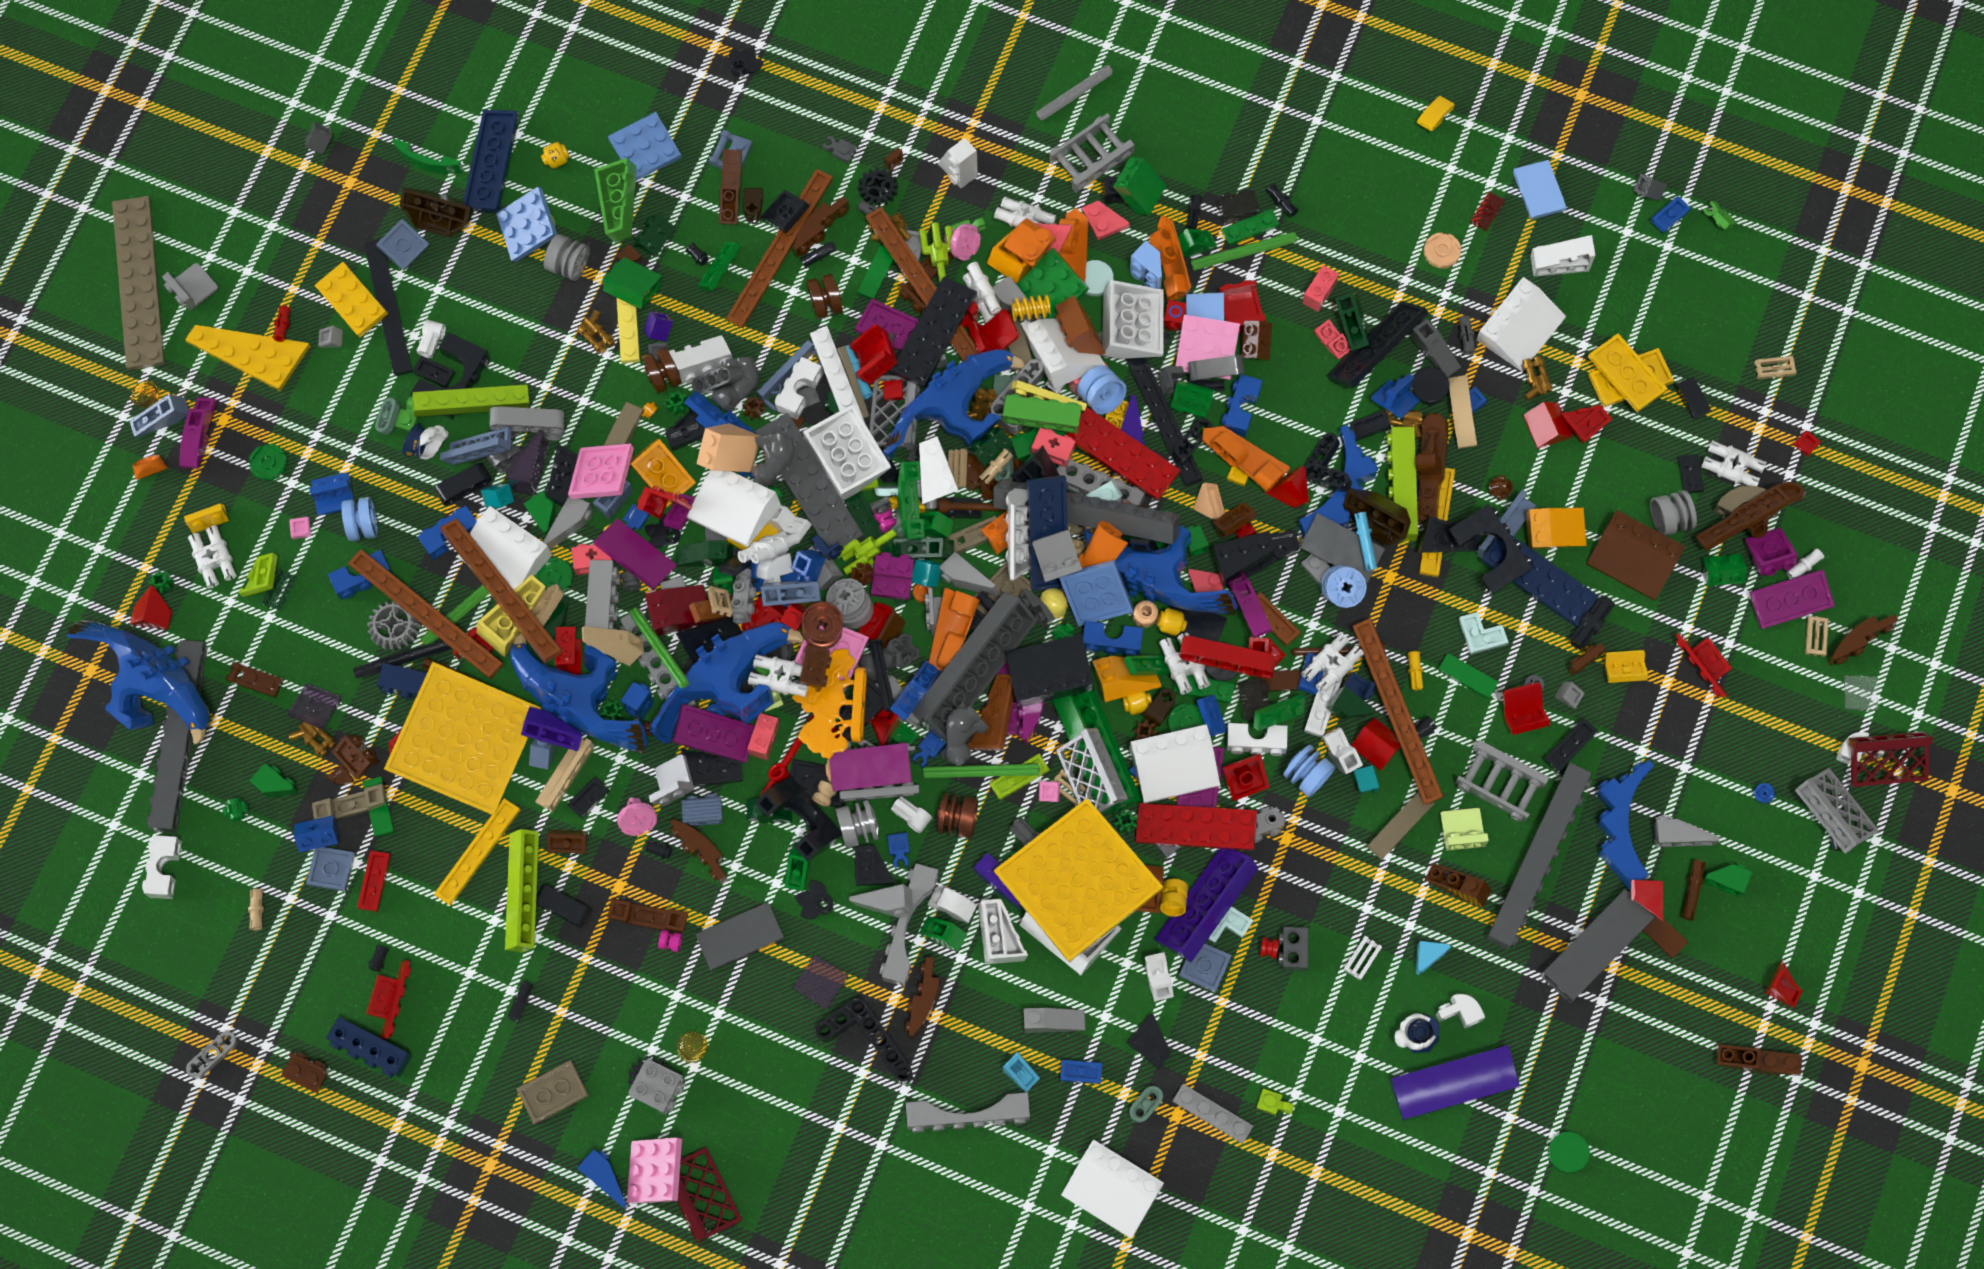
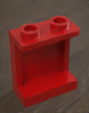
(1241, 303)
(874, 353)
(571, 650)

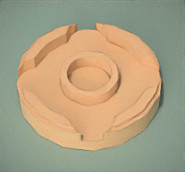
(1442, 250)

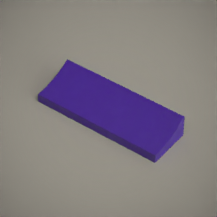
(1207, 903)
(1455, 1082)

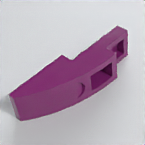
(195, 432)
(1250, 606)
(1031, 718)

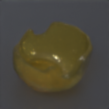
(145, 394)
(691, 1047)

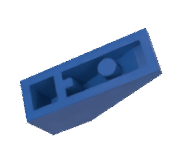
(602, 1174)

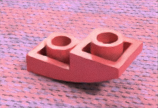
(1332, 339)

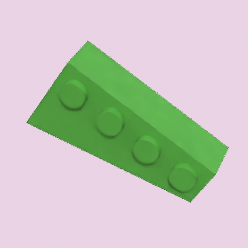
(616, 197)

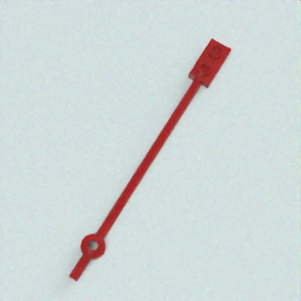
(871, 629)

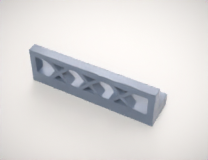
(777, 380)
(480, 449)
(1513, 517)

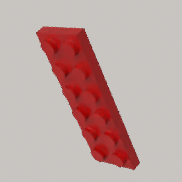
(1124, 455)
(1196, 827)

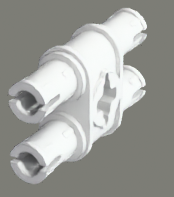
(1021, 211)
(985, 294)
(1741, 460)
(769, 547)
(206, 563)
(776, 667)
(1181, 670)
(1333, 672)

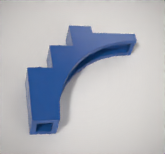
(1358, 470)
(1615, 824)

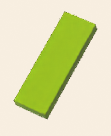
(1007, 785)

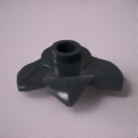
(745, 60)
(660, 533)
(812, 899)

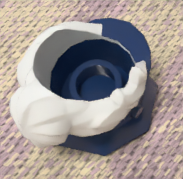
(424, 442)
(1418, 1033)

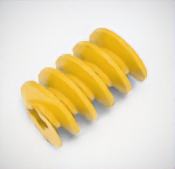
(1029, 308)

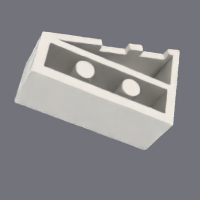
(960, 163)
(1563, 257)
(700, 359)
(935, 471)
(999, 937)

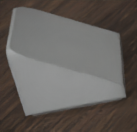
(330, 337)
(1569, 694)

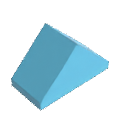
(1428, 954)
(1020, 1072)

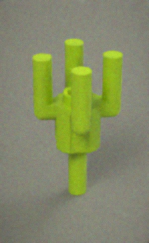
(938, 249)
(864, 550)

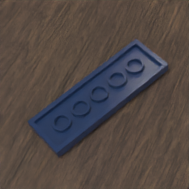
(491, 160)
(1045, 517)
(1547, 583)

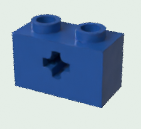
(638, 701)
(316, 833)

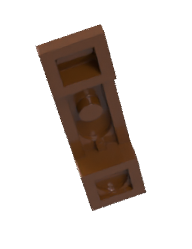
(647, 916)

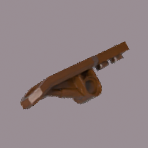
(1431, 464)
(1752, 515)

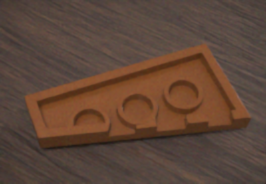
(996, 716)

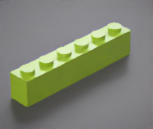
(468, 400)
(1403, 474)
(521, 890)

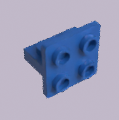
(1397, 396)
(330, 493)

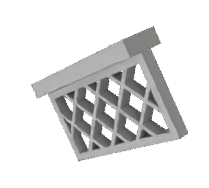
(912, 392)
(1102, 766)
(1831, 816)

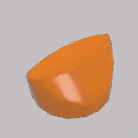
(148, 466)

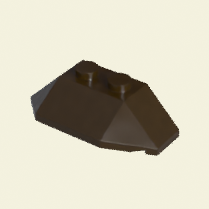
(435, 211)
(1385, 518)

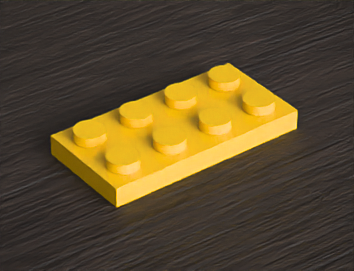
(351, 299)
(1627, 372)
(1609, 394)

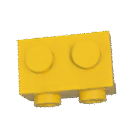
(206, 518)
(1625, 666)

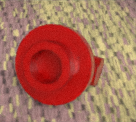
(1246, 530)

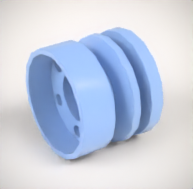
(1333, 581)
(1309, 770)

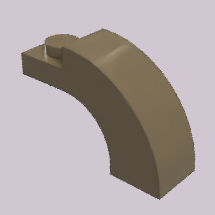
(1736, 498)

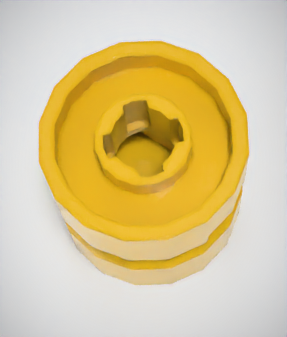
(1174, 897)

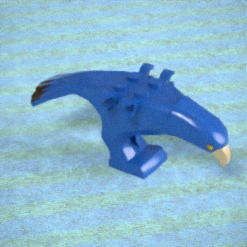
(949, 395)
(1160, 579)
(149, 673)
(721, 675)
(577, 697)

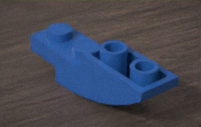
(711, 415)
(915, 690)

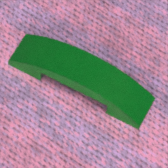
(445, 166)
(908, 500)

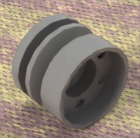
(566, 257)
(1673, 513)
(852, 602)
(857, 823)

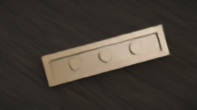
(564, 775)

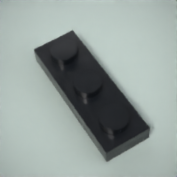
(1571, 745)

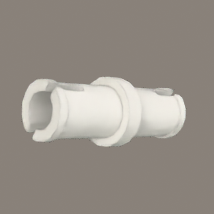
(1805, 564)

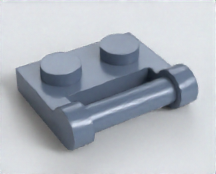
(738, 143)

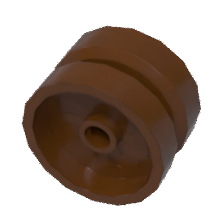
(828, 295)
(660, 370)

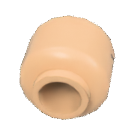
(1150, 611)

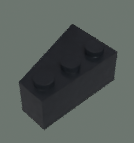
(1036, 466)
(1241, 555)

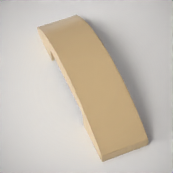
(1462, 412)

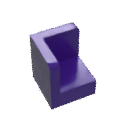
(658, 326)

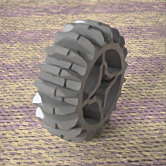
(378, 622)

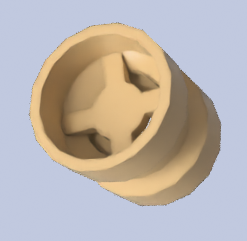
(824, 794)

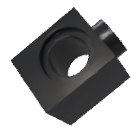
(1110, 194)

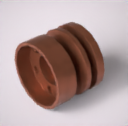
(823, 615)
(957, 815)

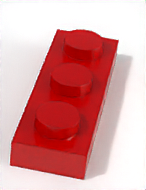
(374, 881)

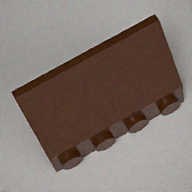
(1635, 555)

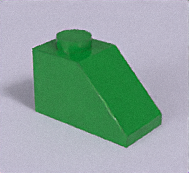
(1196, 242)
(541, 511)
(936, 524)
(723, 581)
(797, 870)
(1730, 879)
(943, 933)

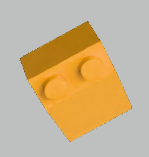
(1006, 262)
(661, 469)
(1555, 528)
(1116, 680)

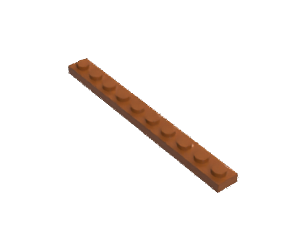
(777, 253)
(914, 273)
(501, 590)
(425, 614)
(1398, 712)

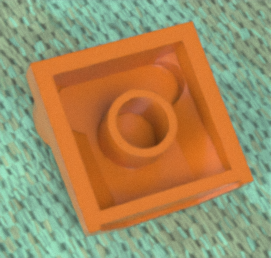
(1029, 242)

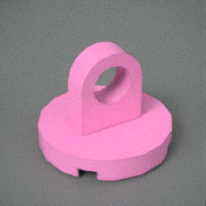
(964, 241)
(636, 817)

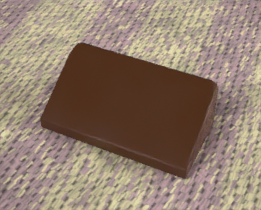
(891, 629)
(567, 841)
(1665, 936)

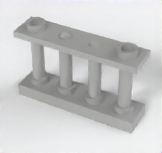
(1094, 170)
(1518, 771)
(887, 791)

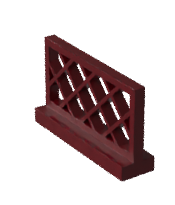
(1886, 743)
(688, 1208)

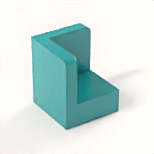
(497, 495)
(926, 573)
(1366, 779)

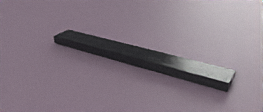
(386, 297)
(1162, 417)

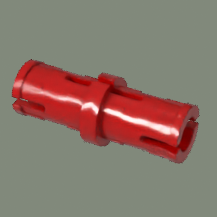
(281, 323)

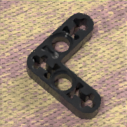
(1331, 443)

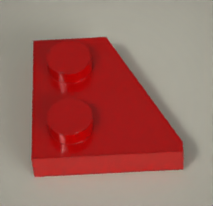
(1586, 421)

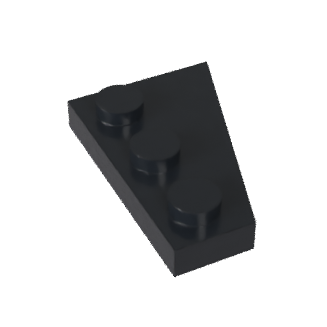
(561, 475)
(1437, 538)
(1285, 545)
(873, 707)

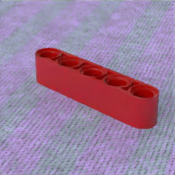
(1227, 657)

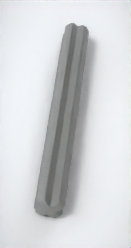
(1074, 92)

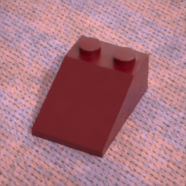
(671, 610)

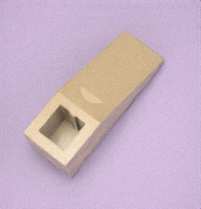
(616, 643)

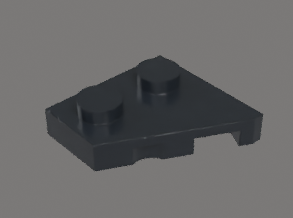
(685, 431)
(871, 867)
(1150, 1042)

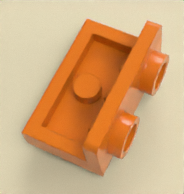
(996, 533)

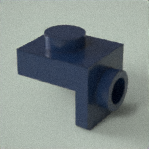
(822, 548)
(1360, 686)

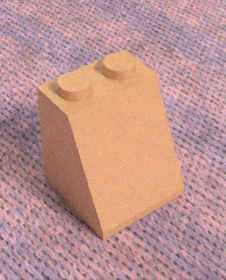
(728, 449)

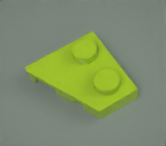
(261, 576)

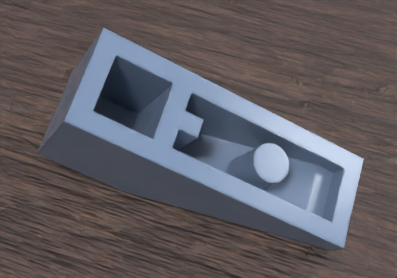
(160, 415)
(790, 592)

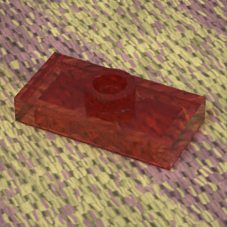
(1487, 211)

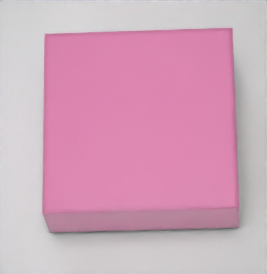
(300, 527)
(1049, 791)

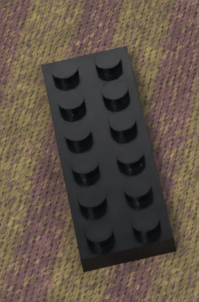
(934, 332)
(1381, 340)

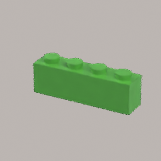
(1042, 413)

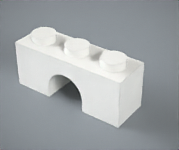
(804, 374)
(1240, 741)
(161, 851)

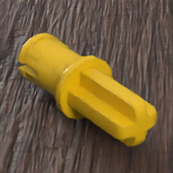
(1415, 670)

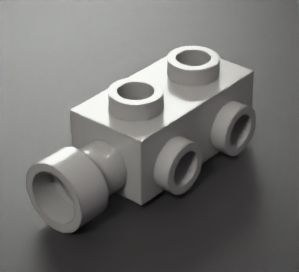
(743, 598)
(1266, 827)

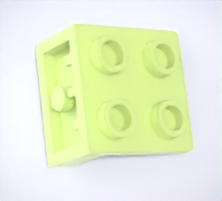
(1463, 829)

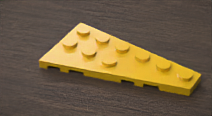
(251, 353)

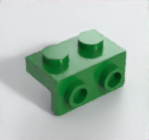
(1192, 398)
(1725, 569)

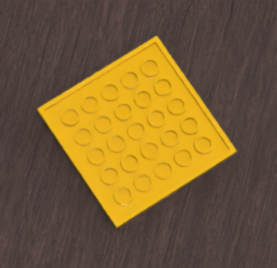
(461, 739)
(1078, 880)

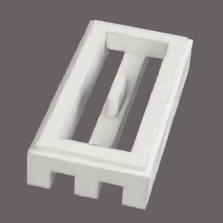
(1370, 944)

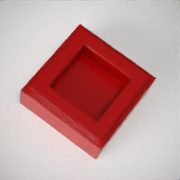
(893, 390)
(1807, 443)

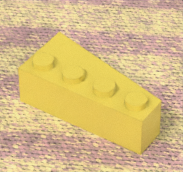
(498, 628)

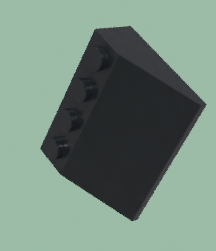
(1050, 670)

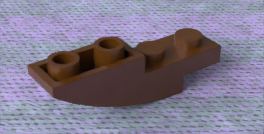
(731, 187)
(814, 228)
(1858, 638)
(697, 844)
(923, 1005)
(1759, 1061)

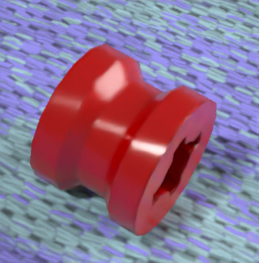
(1269, 947)

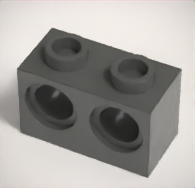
(1298, 949)

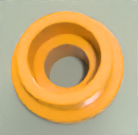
(649, 409)

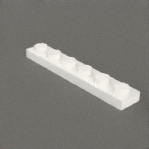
(834, 369)

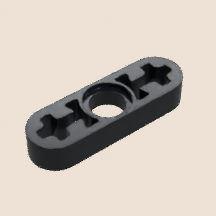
(1185, 443)

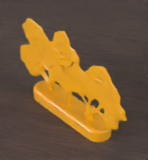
(826, 707)

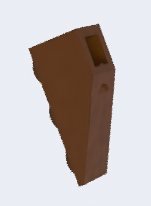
(1459, 884)

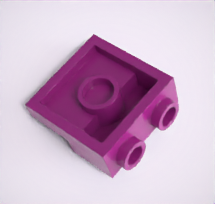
(1771, 552)
(892, 576)

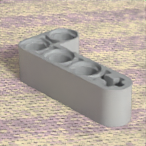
(1026, 376)
(529, 420)

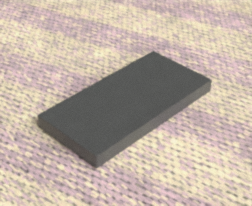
(1337, 545)
(739, 936)

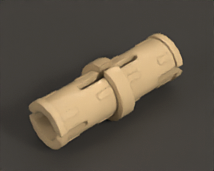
(995, 466)
(256, 909)

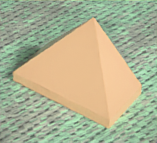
(1209, 501)

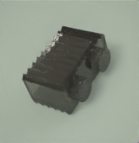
(1238, 205)
(1253, 696)

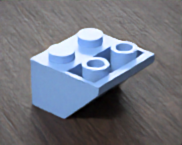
(1147, 265)

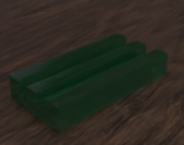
(292, 578)

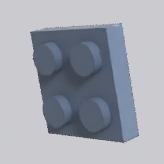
(402, 245)
(330, 869)
(1206, 968)

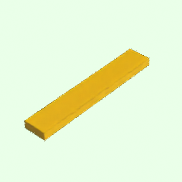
(1431, 562)
(477, 852)

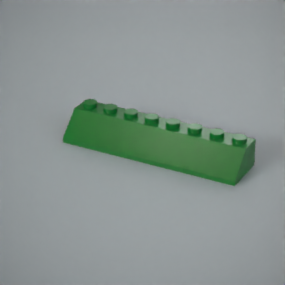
(1084, 712)

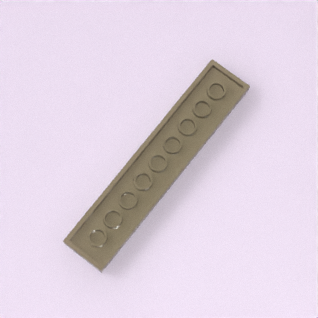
(138, 283)

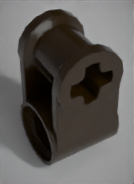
(753, 203)
(1158, 709)

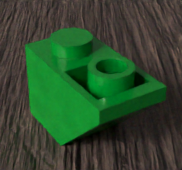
(271, 784)

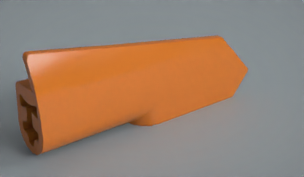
(1075, 246)
(1174, 267)
(1250, 459)
(1103, 546)
(952, 626)

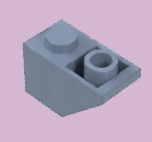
(541, 754)

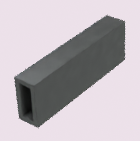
(1597, 946)

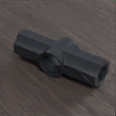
(1591, 622)

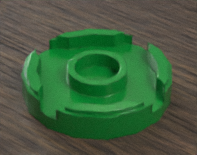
(268, 462)
(556, 572)
(1184, 717)
(1568, 1152)

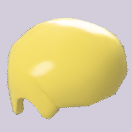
(1055, 601)

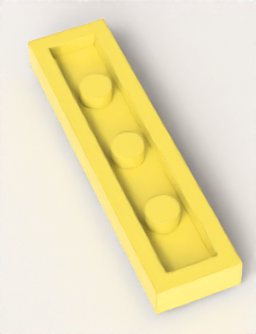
(628, 332)
(1027, 389)

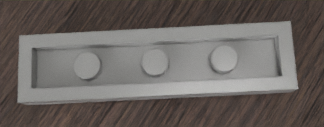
(1212, 1114)

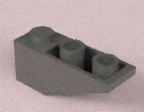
(1434, 347)

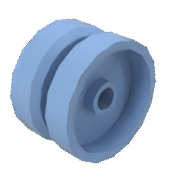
(1101, 389)
(359, 519)

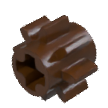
(758, 410)
(1501, 487)
(862, 573)
(1140, 730)

